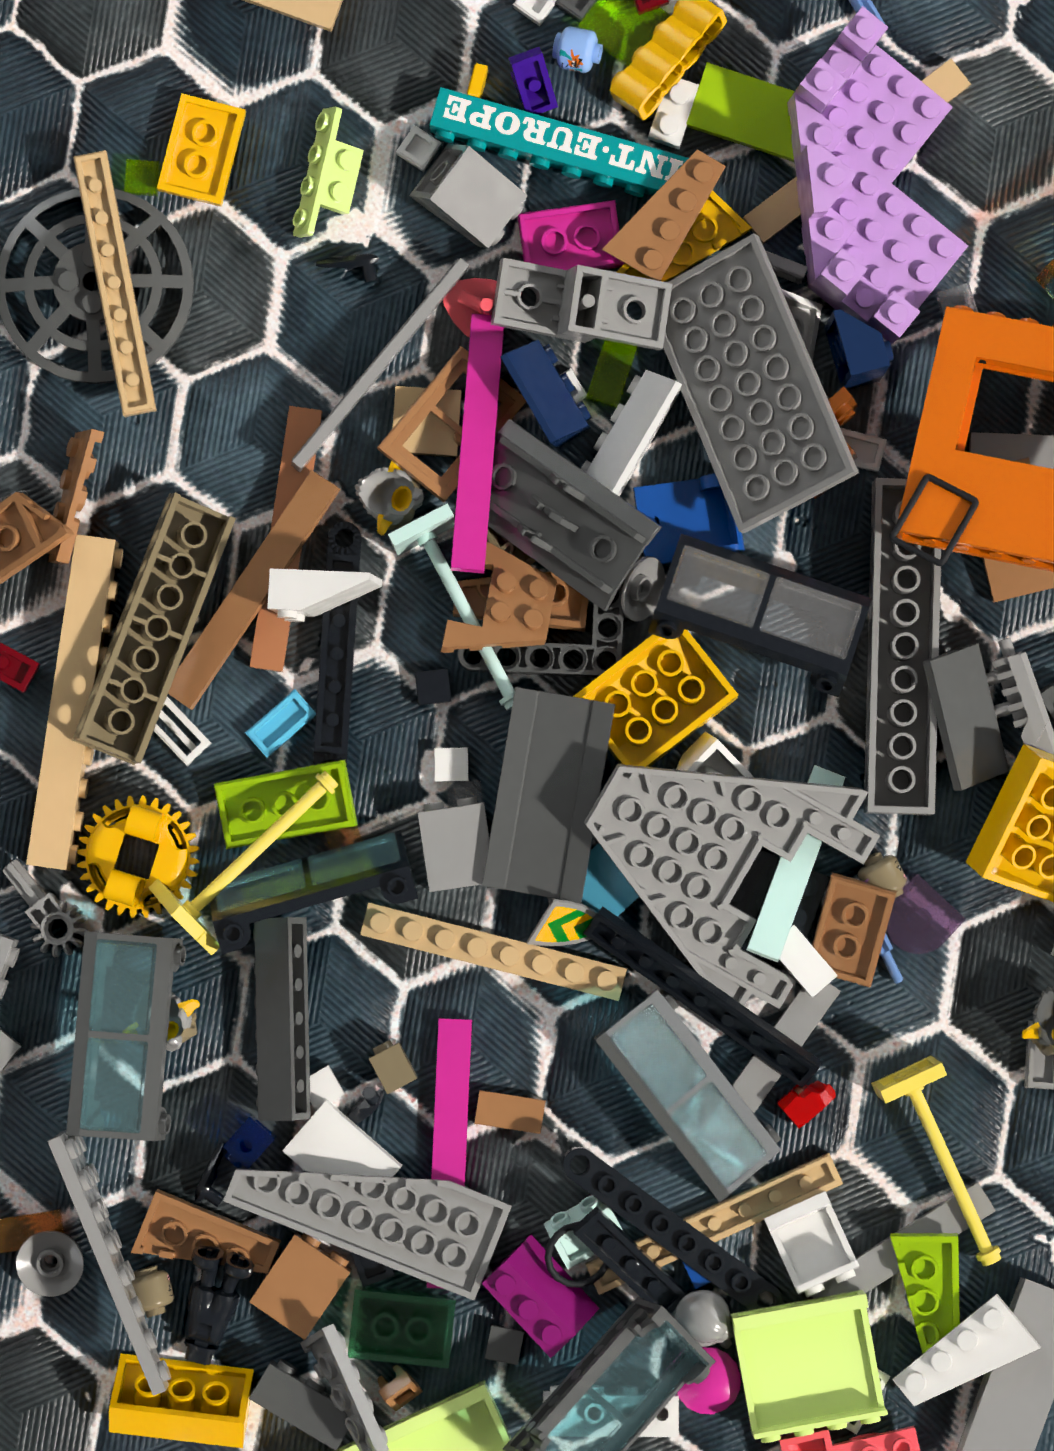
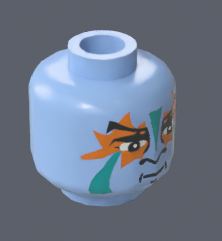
(577, 49)

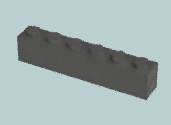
(282, 1019)

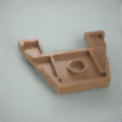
(515, 607)

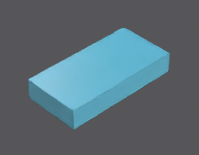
(281, 723)

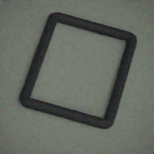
(938, 562)

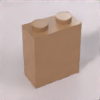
(301, 1284)

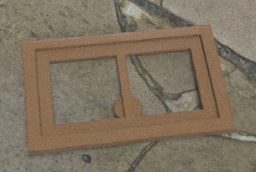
(392, 445)

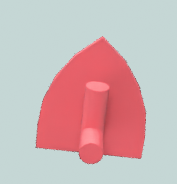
(470, 297)

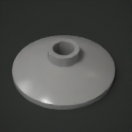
(642, 588)
(46, 1278)

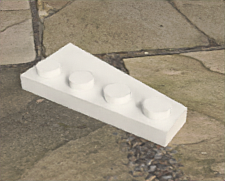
(973, 1348)

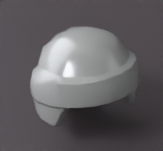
(705, 1318)

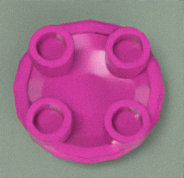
(719, 1387)

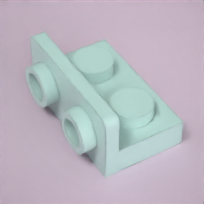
(568, 1246)

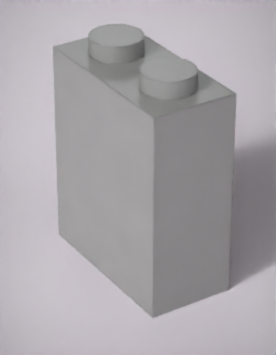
(454, 843)

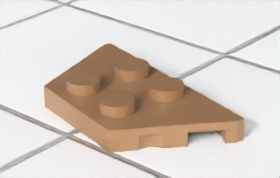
(26, 533)

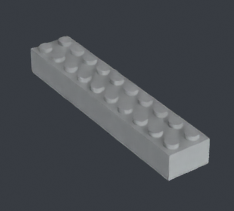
(900, 638)

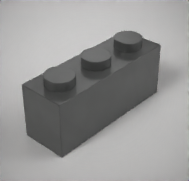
(300, 1403)

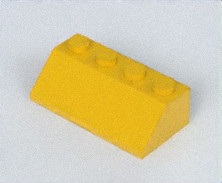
(199, 1405)

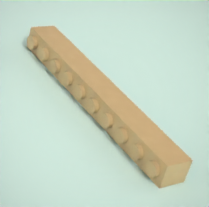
(77, 667)

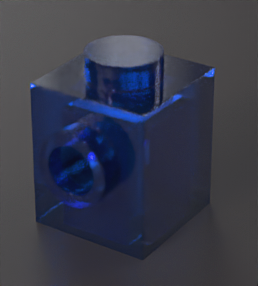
(248, 1143)

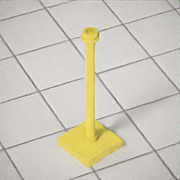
(189, 912)
(910, 1082)

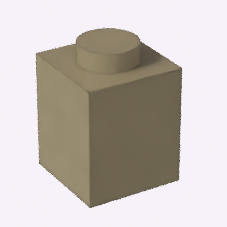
(392, 1066)

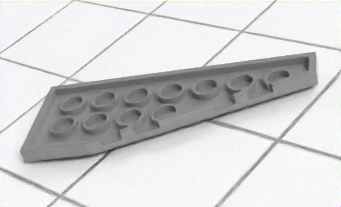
(408, 1224)
(106, 1245)

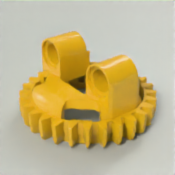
(144, 822)

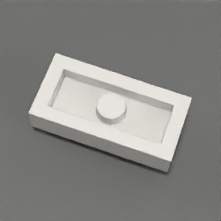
(673, 114)

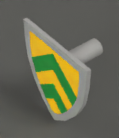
(562, 924)

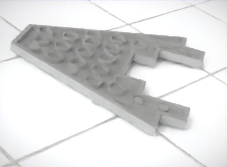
(691, 842)

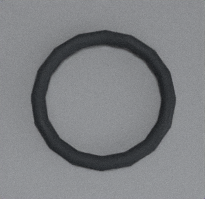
(549, 1264)

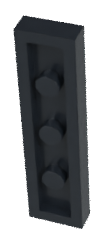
(628, 1260)

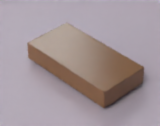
(510, 1111)

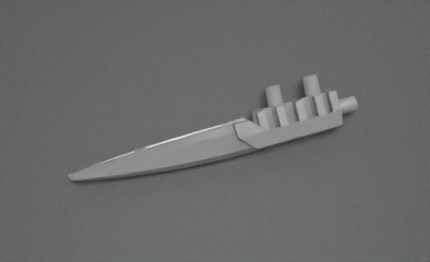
(1022, 696)

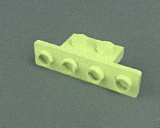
(330, 174)

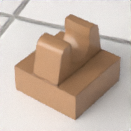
(399, 1390)

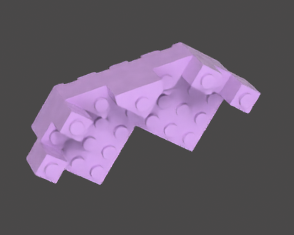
(850, 140)

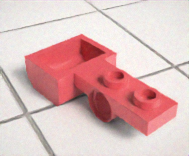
(895, 1440)

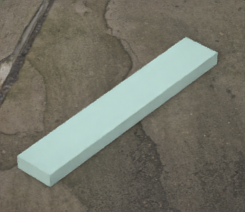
(787, 887)

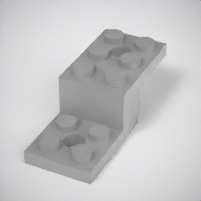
(581, 304)

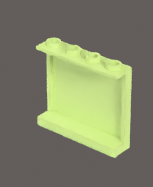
(808, 1366)

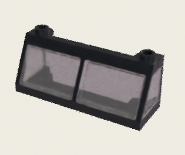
(761, 610)

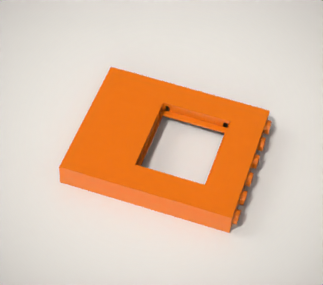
(1014, 497)

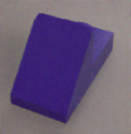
(532, 81)

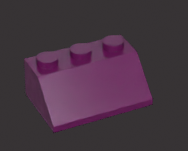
(535, 1300)

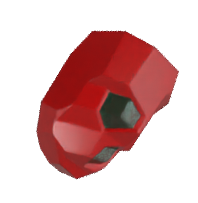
(806, 1102)

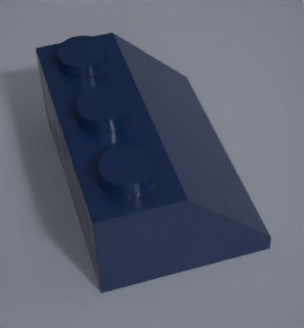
(857, 350)
(547, 392)

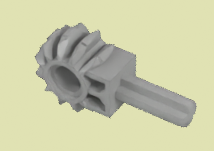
(45, 911)

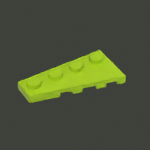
(931, 1282)

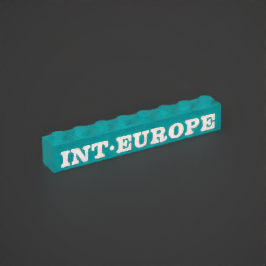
(552, 144)

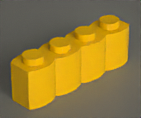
(667, 56)

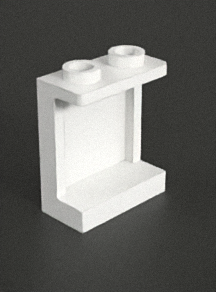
(812, 1244)

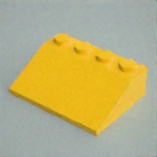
(659, 697)
(1019, 831)

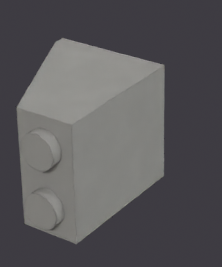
(469, 195)

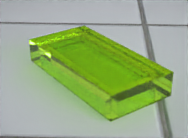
(611, 373)

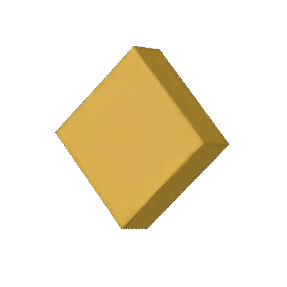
(477, 80)

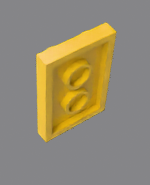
(201, 150)

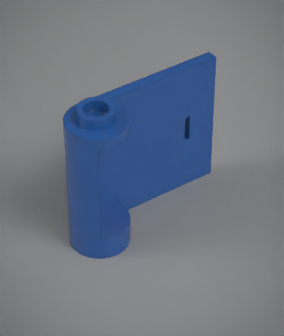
(690, 509)

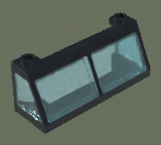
(312, 881)

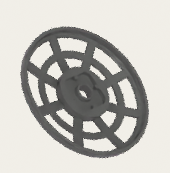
(86, 305)

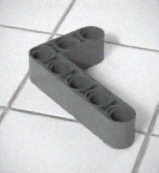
(557, 651)

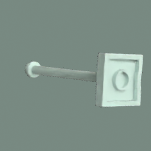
(424, 533)

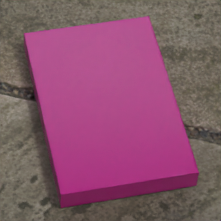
(570, 236)

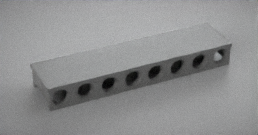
(1019, 1394)

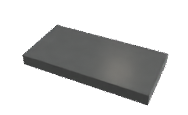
(966, 716)

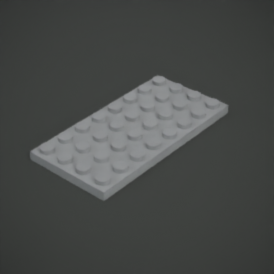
(752, 386)

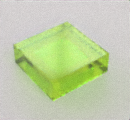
(142, 177)

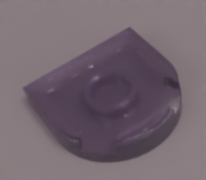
(921, 918)

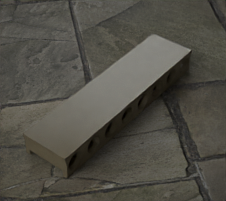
(154, 629)

